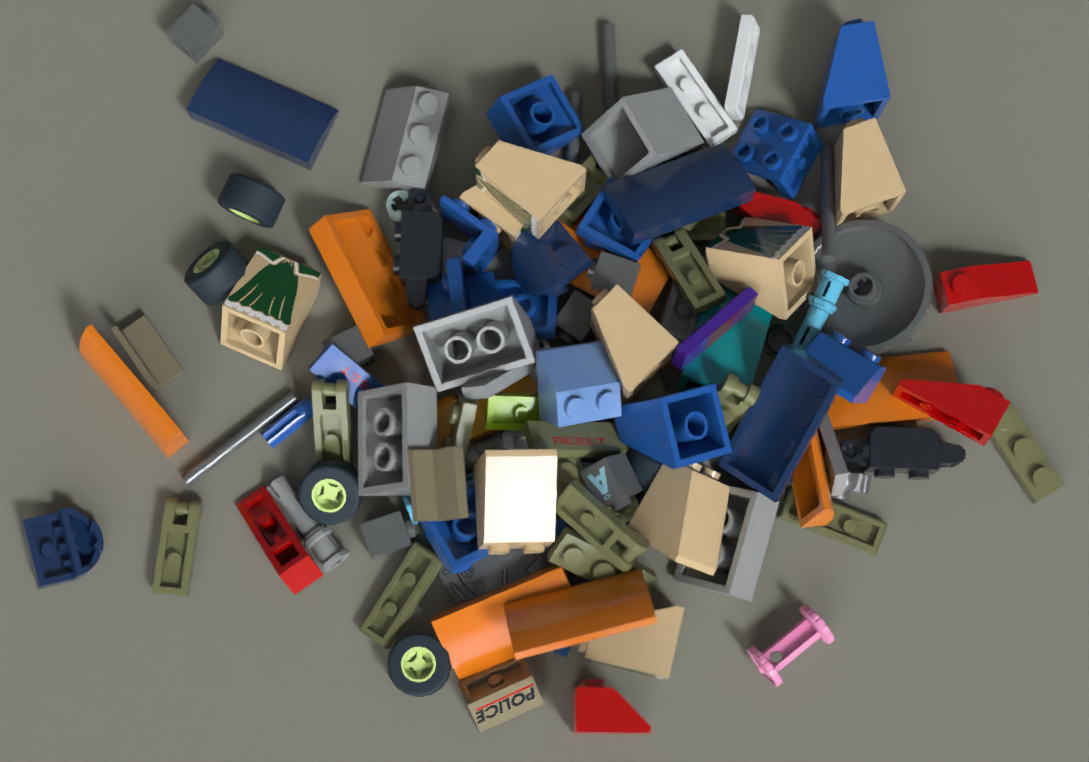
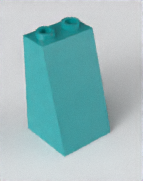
(733, 352)

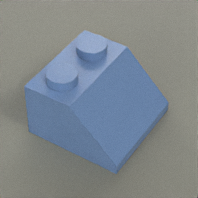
(577, 384)

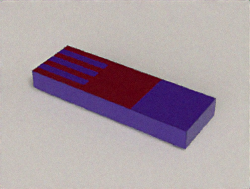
(714, 328)

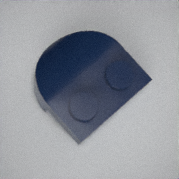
(548, 263)
(62, 546)

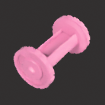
(791, 644)

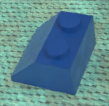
(536, 117)
(857, 369)

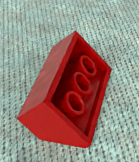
(604, 711)

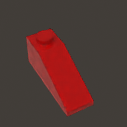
(780, 210)
(983, 285)
(960, 406)
(279, 540)

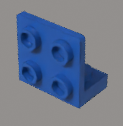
(778, 150)
(483, 239)

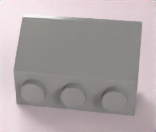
(407, 139)
(477, 343)
(389, 425)
(742, 547)

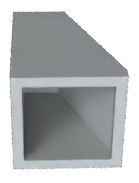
(642, 134)

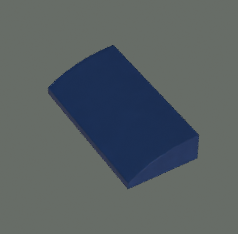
(262, 113)
(678, 193)
(781, 421)

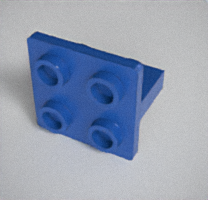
(460, 292)

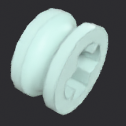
(390, 203)

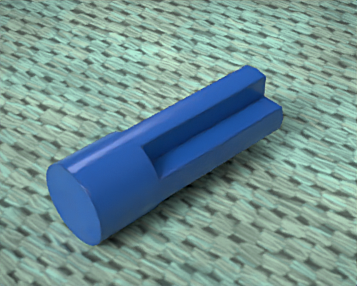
(288, 422)

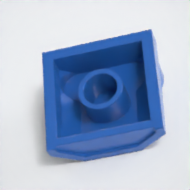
(601, 231)
(456, 539)

